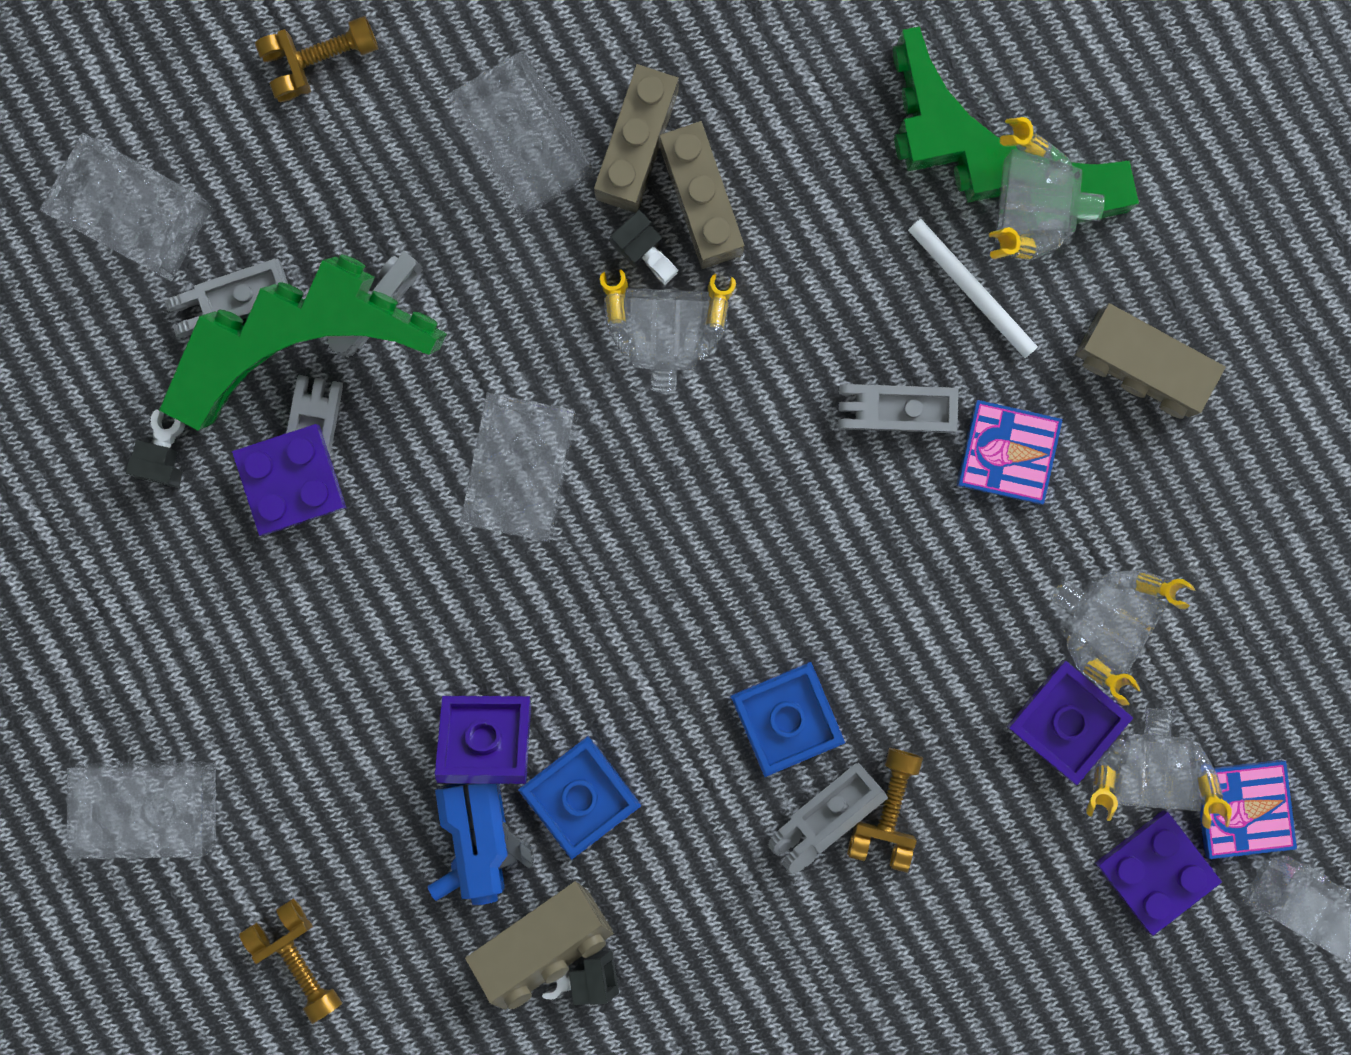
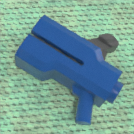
(480, 842)

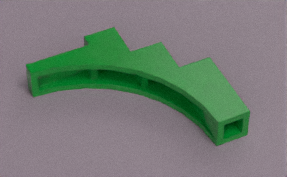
(946, 134)
(336, 305)

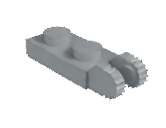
(396, 279)
(230, 292)
(827, 817)

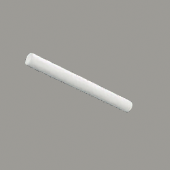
(972, 288)

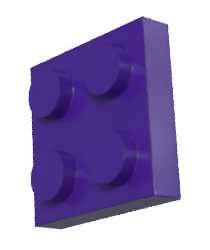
(289, 479)
(1069, 722)
(483, 740)
(1158, 872)

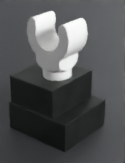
(638, 242)
(156, 460)
(590, 981)

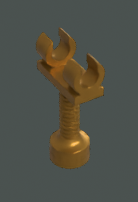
(278, 45)
(902, 767)
(319, 1001)

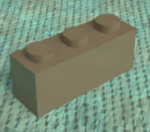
(636, 138)
(701, 195)
(1149, 362)
(540, 947)

